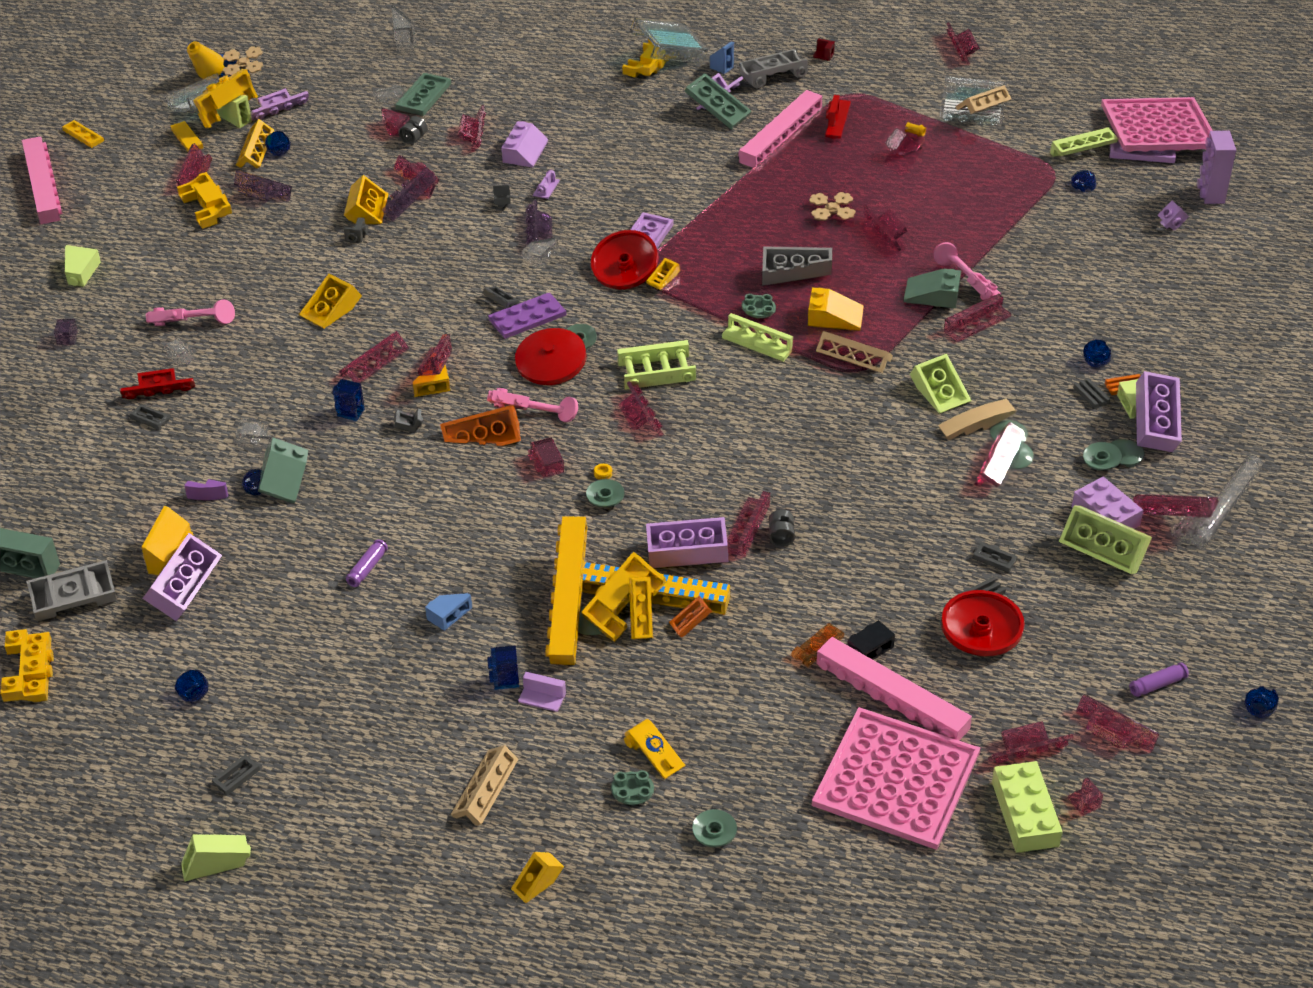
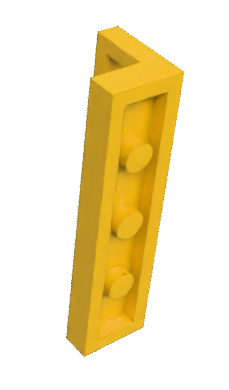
(253, 141)

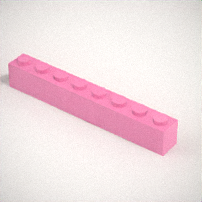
(780, 128)
(42, 180)
(893, 690)

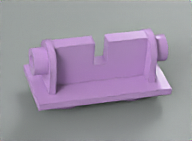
(547, 185)

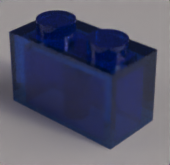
(348, 399)
(504, 667)

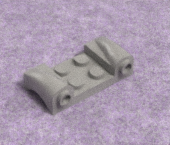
(756, 69)
(71, 589)

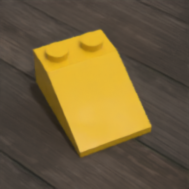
(330, 301)
(833, 310)

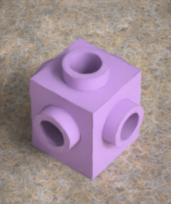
(1172, 216)

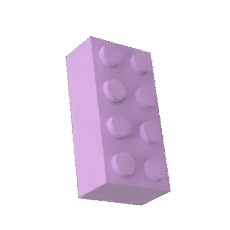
(1216, 167)
(1158, 411)
(687, 542)
(182, 577)

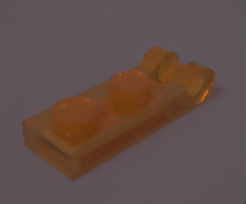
(814, 643)

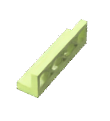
(1083, 142)
(758, 341)

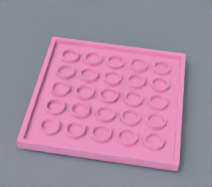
(1157, 123)
(896, 778)

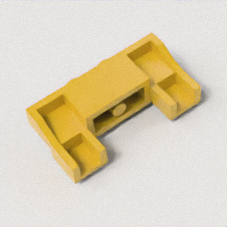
(646, 65)
(222, 93)
(210, 198)
(614, 596)
(33, 669)

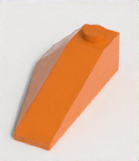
(493, 426)

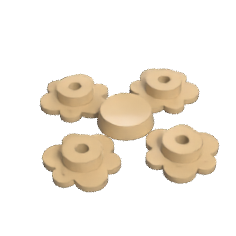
(244, 62)
(832, 208)

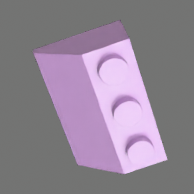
(523, 145)

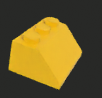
(366, 202)
(164, 540)

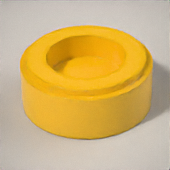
(602, 471)

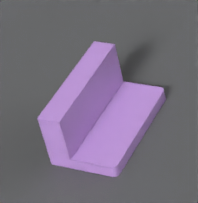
(542, 691)

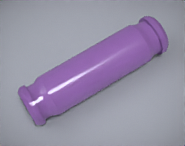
(366, 563)
(1159, 679)

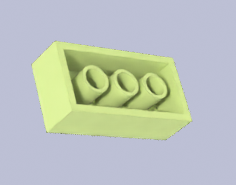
(1105, 539)
(1026, 807)

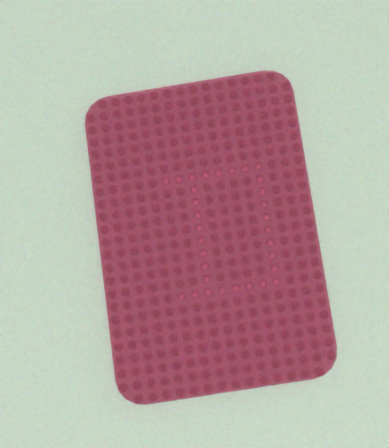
(948, 192)

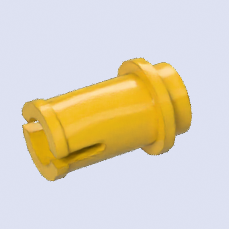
(915, 129)

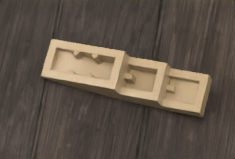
(973, 419)

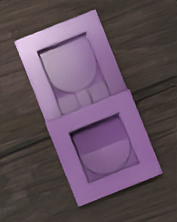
(210, 491)

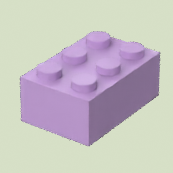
(1108, 501)

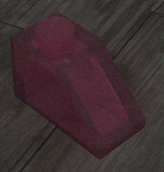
(393, 121)
(902, 143)

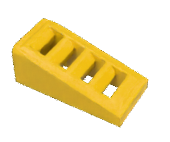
(662, 268)

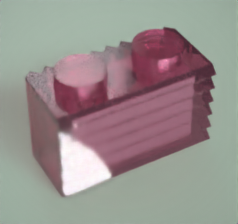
(546, 457)

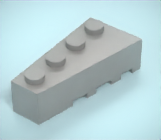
(795, 263)

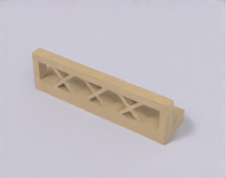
(985, 100)
(857, 347)
(485, 785)

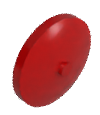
(624, 259)
(550, 356)
(982, 623)

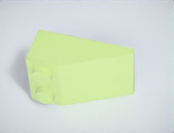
(940, 384)

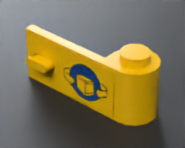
(655, 747)

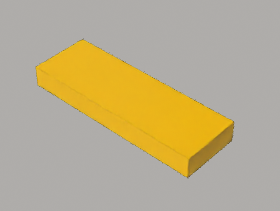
(82, 134)
(186, 135)
(640, 608)

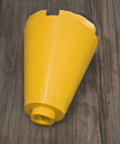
(205, 60)

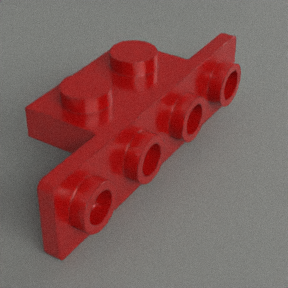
(836, 115)
(156, 382)

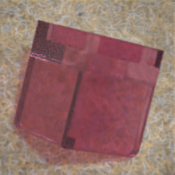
(1087, 798)

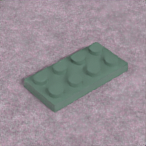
(423, 94)
(718, 101)

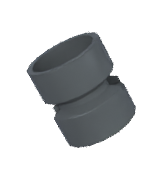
(413, 130)
(781, 528)

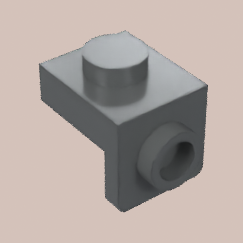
(501, 195)
(356, 233)
(408, 421)

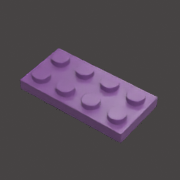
(527, 315)

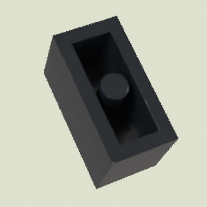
(872, 640)

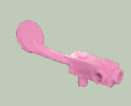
(947, 254)
(222, 311)
(566, 410)

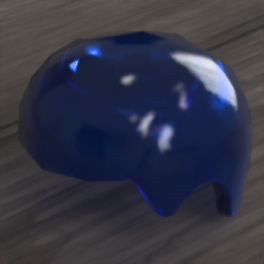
(277, 143)
(1084, 180)
(1097, 351)
(251, 481)
(189, 683)
(1261, 702)

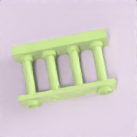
(653, 353)

